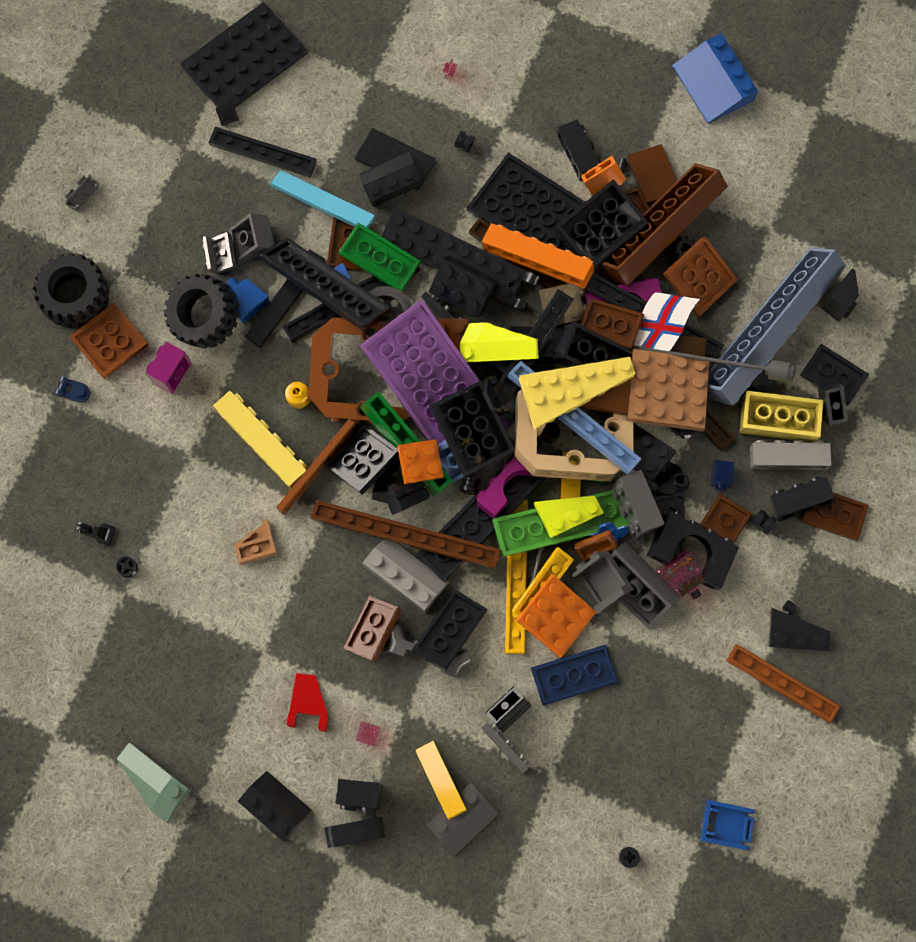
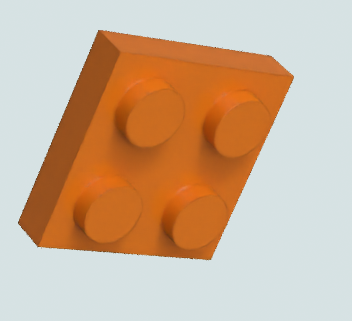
(420, 461)

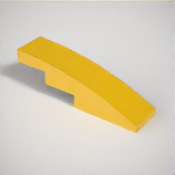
(441, 780)

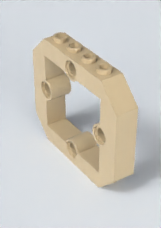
(560, 466)

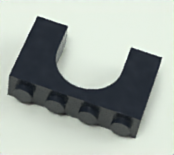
(719, 550)

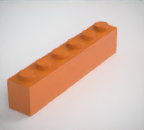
(538, 255)

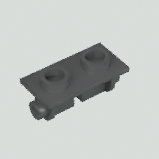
(85, 186)

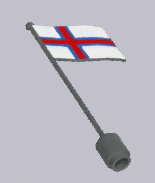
(664, 323)

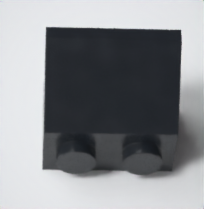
(843, 298)

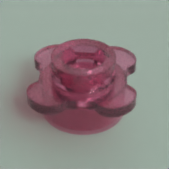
(449, 68)

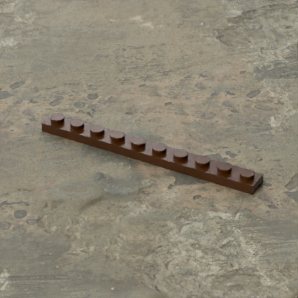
(406, 534)

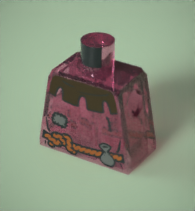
(682, 575)

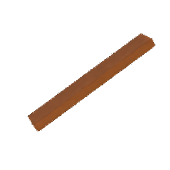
(316, 467)
(783, 683)

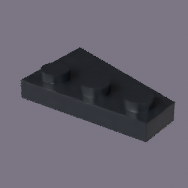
(794, 633)

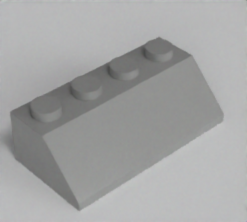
(405, 574)

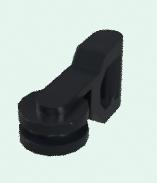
(82, 529)

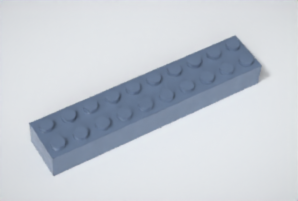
(774, 323)

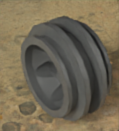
(388, 294)

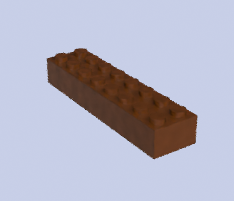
(666, 220)

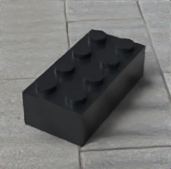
(583, 346)

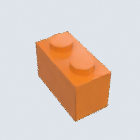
(602, 174)

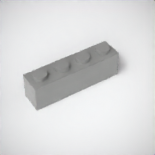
(790, 455)

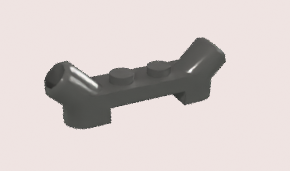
(399, 646)

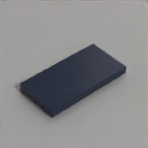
(574, 675)

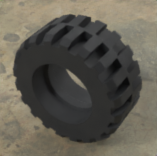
(55, 274)
(182, 301)

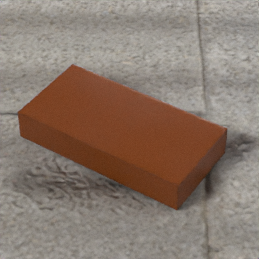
(600, 542)

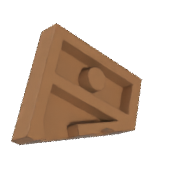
(256, 545)

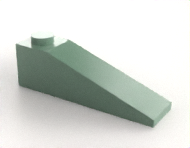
(154, 783)

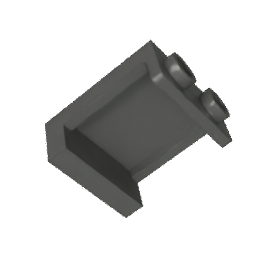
(603, 580)

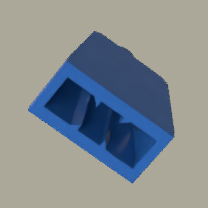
(250, 298)

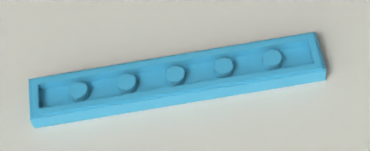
(321, 200)

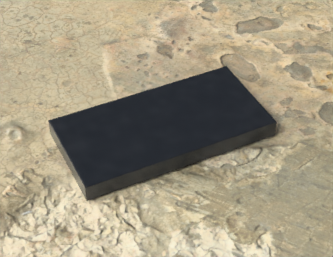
(382, 148)
(449, 630)

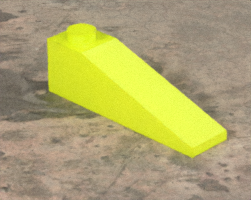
(494, 343)

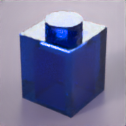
(722, 475)

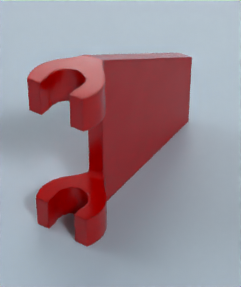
(307, 700)

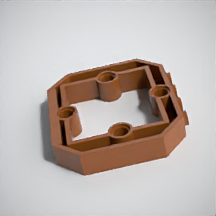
(320, 380)

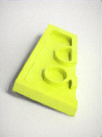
(568, 513)

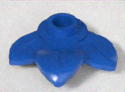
(617, 532)

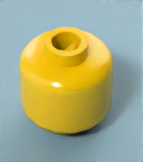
(297, 395)

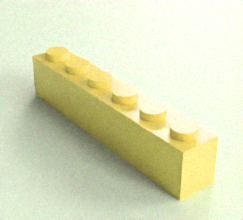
(258, 437)

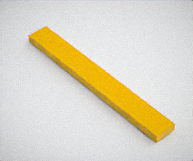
(515, 589)

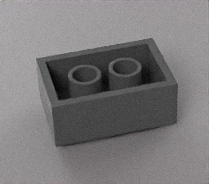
(637, 504)

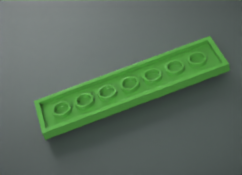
(527, 532)

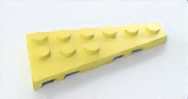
(565, 389)

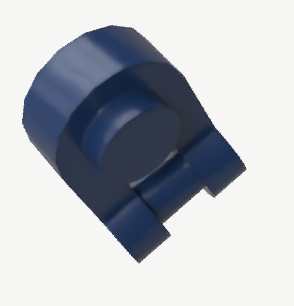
(78, 392)

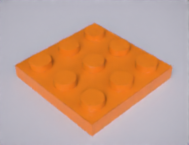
(555, 616)

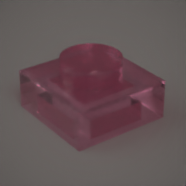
(368, 733)

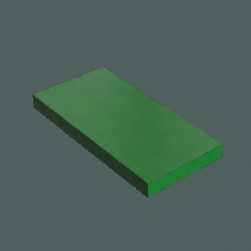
(379, 257)

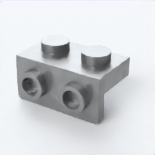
(219, 253)

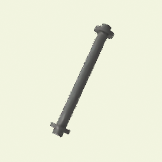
(537, 563)

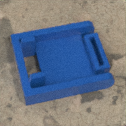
(730, 826)

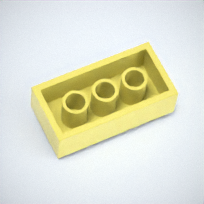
(781, 416)

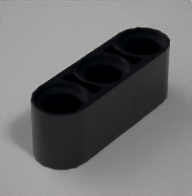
(354, 832)

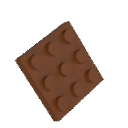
(701, 275)
(109, 340)

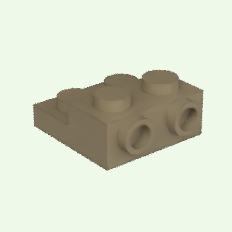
(576, 309)

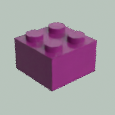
(168, 367)

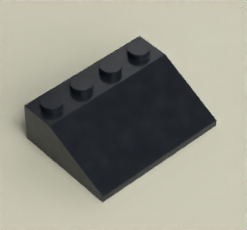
(601, 224)
(471, 429)

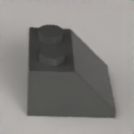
(251, 237)

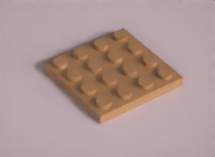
(668, 390)

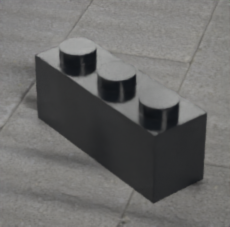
(577, 147)
(802, 498)

